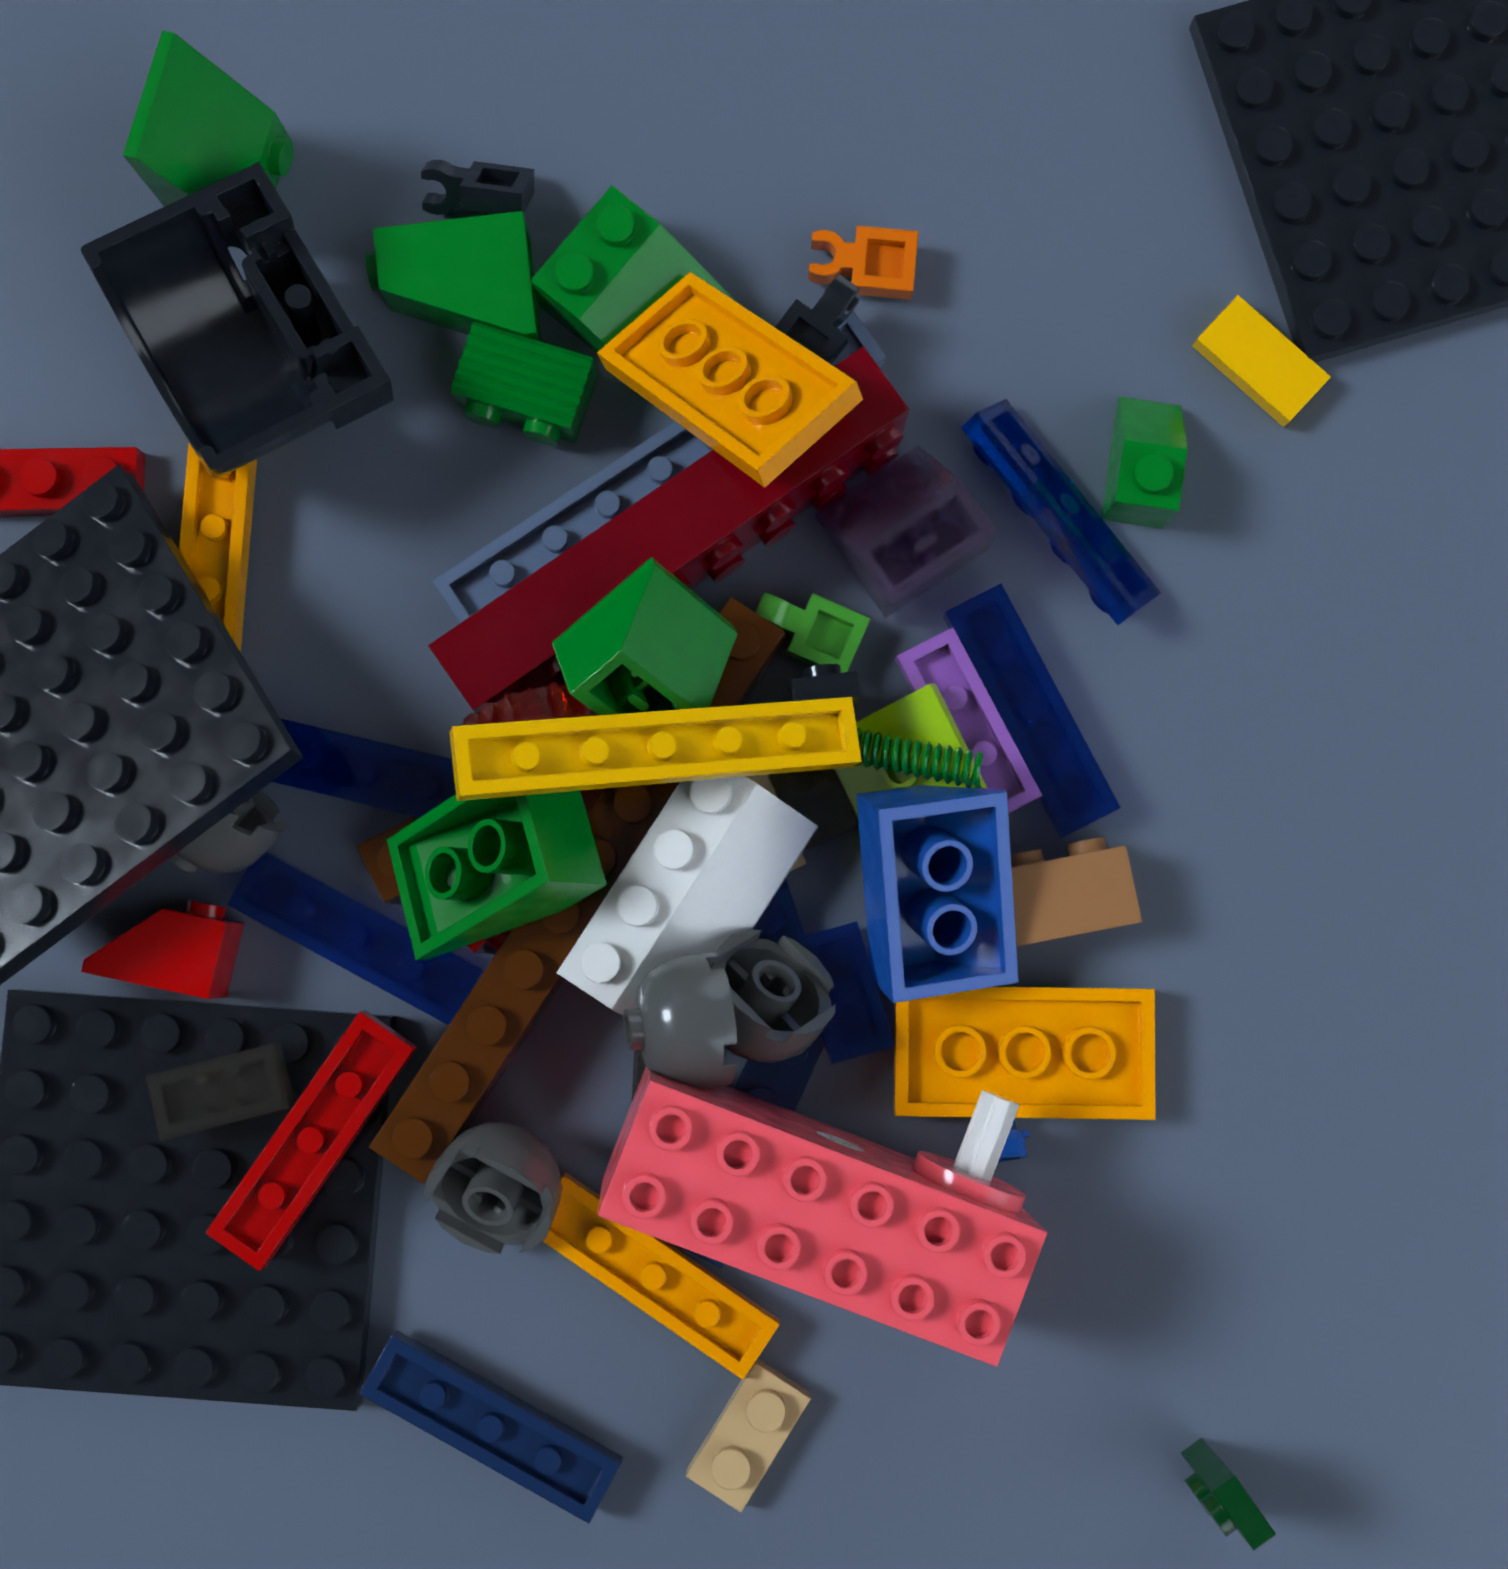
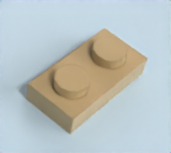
(748, 1435)

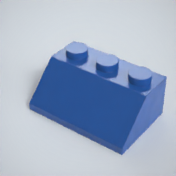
(937, 889)

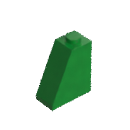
(459, 272)

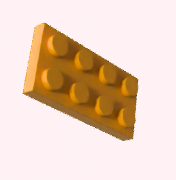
(730, 378)
(1037, 1046)

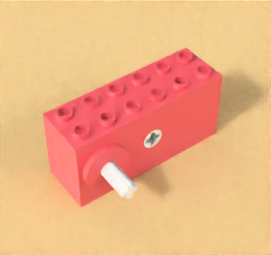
(831, 1213)

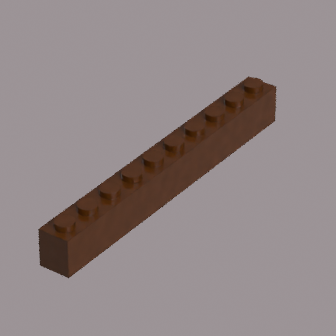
(525, 968)

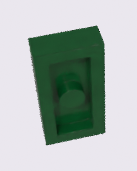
(1224, 1496)

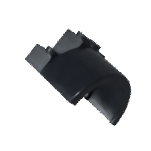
(230, 355)

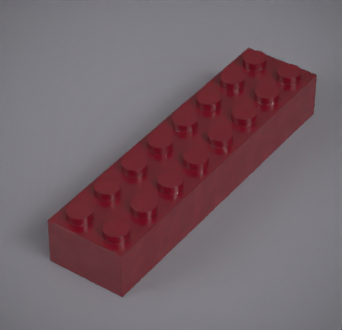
(689, 525)

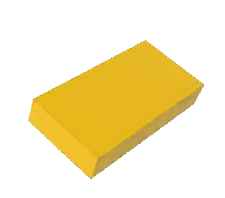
(1261, 361)

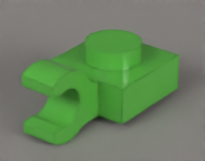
(820, 632)

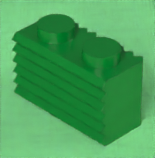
(523, 384)

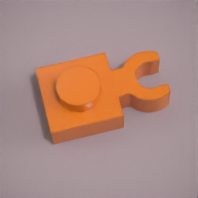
(878, 262)

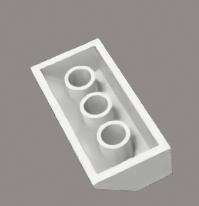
(689, 885)

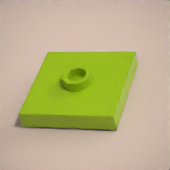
(916, 716)

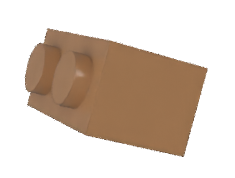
(1072, 893)

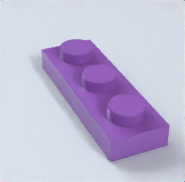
(948, 665)

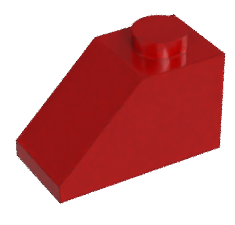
(175, 952)

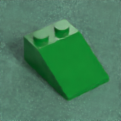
(200, 126)
(612, 270)
(492, 867)

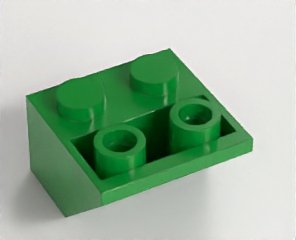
(646, 647)

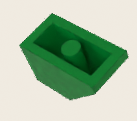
(1145, 463)

